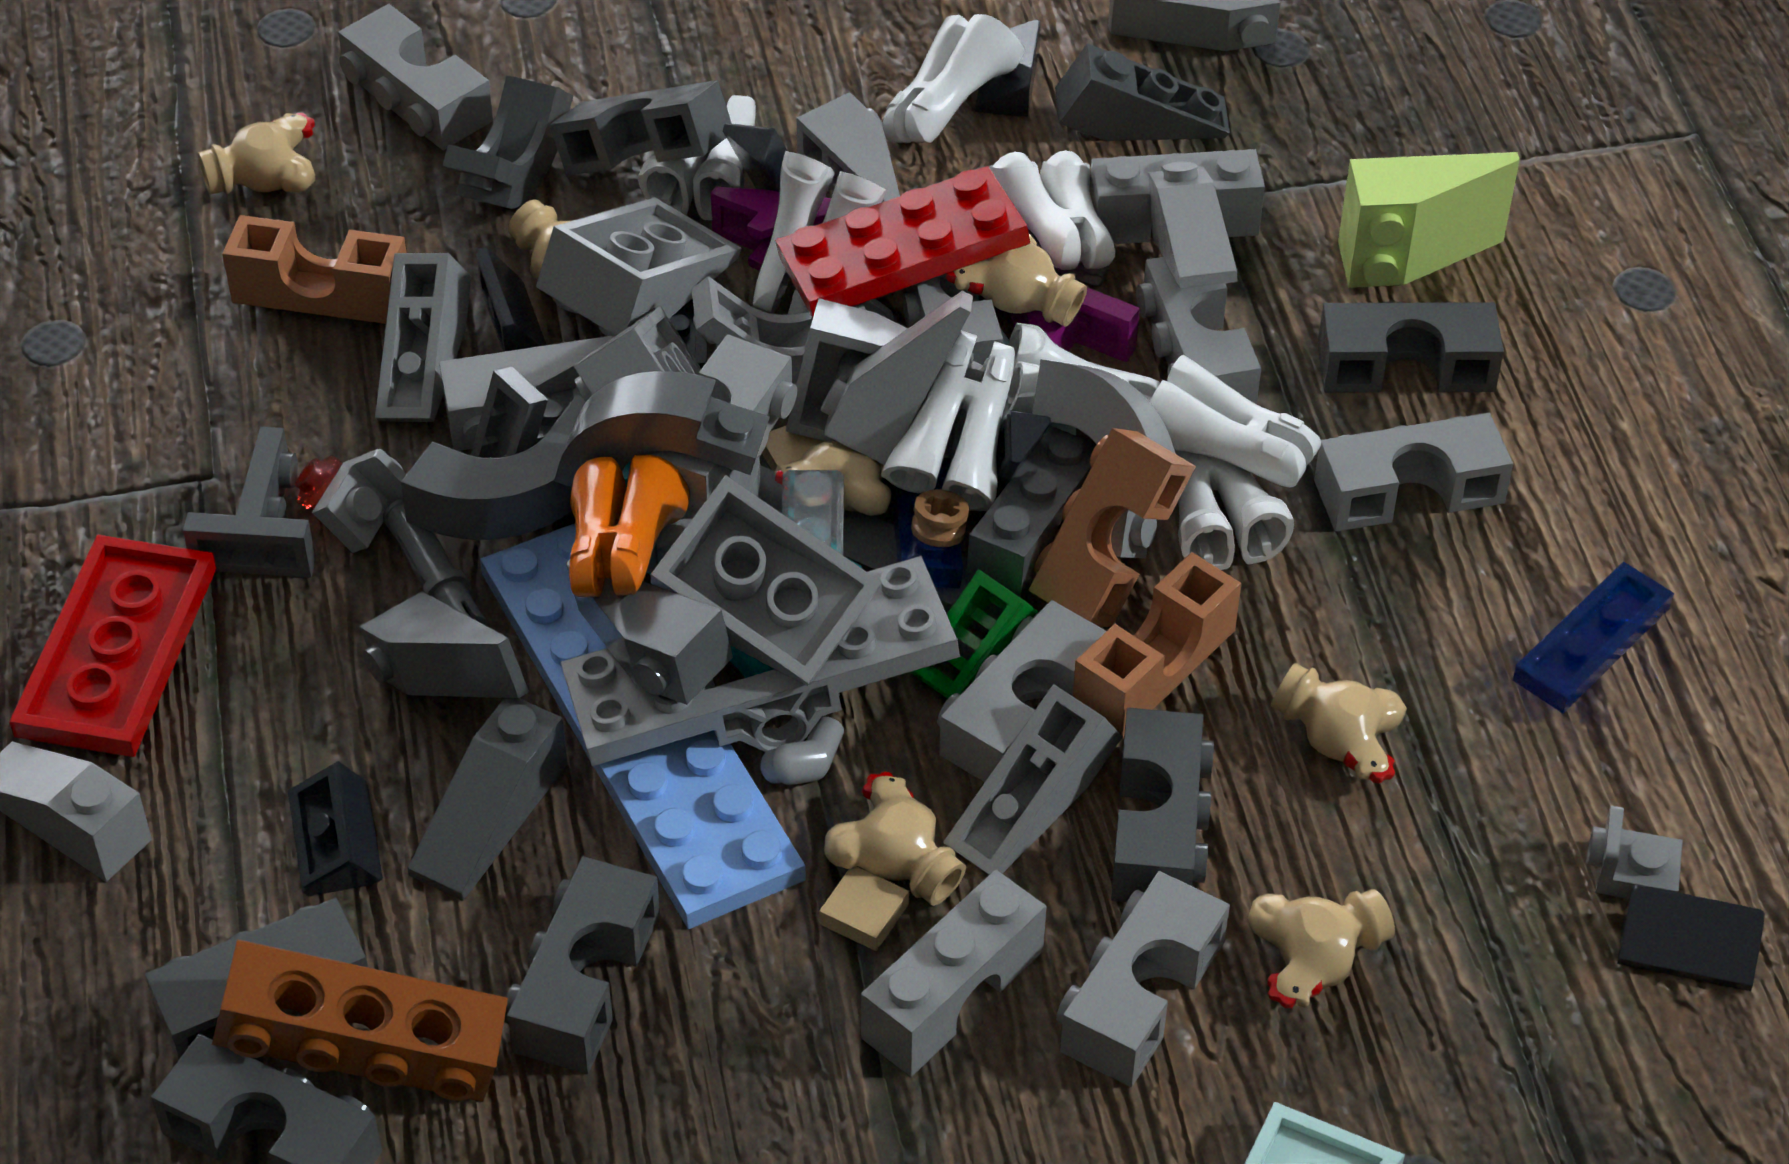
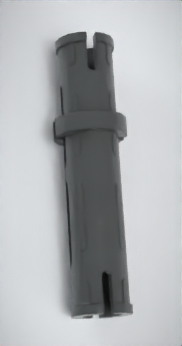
(431, 563)

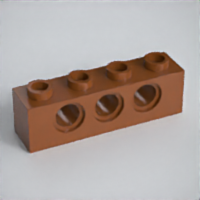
(390, 1004)

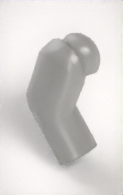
(804, 759)

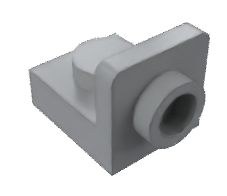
(358, 498)
(1632, 858)

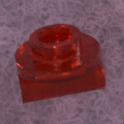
(315, 480)

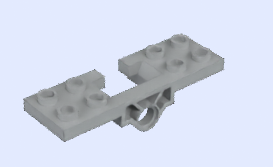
(893, 635)

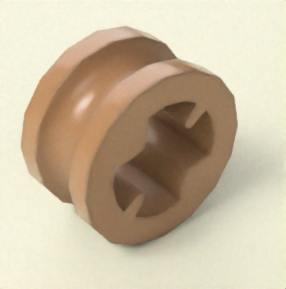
(940, 518)

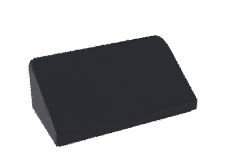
(1013, 91)
(759, 152)
(508, 304)
(1016, 441)
(334, 832)
(1691, 937)

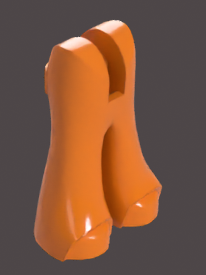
(600, 501)

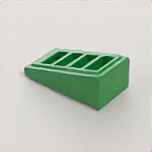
(966, 609)

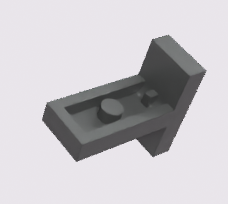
(516, 415)
(259, 534)

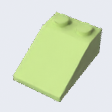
(1422, 214)

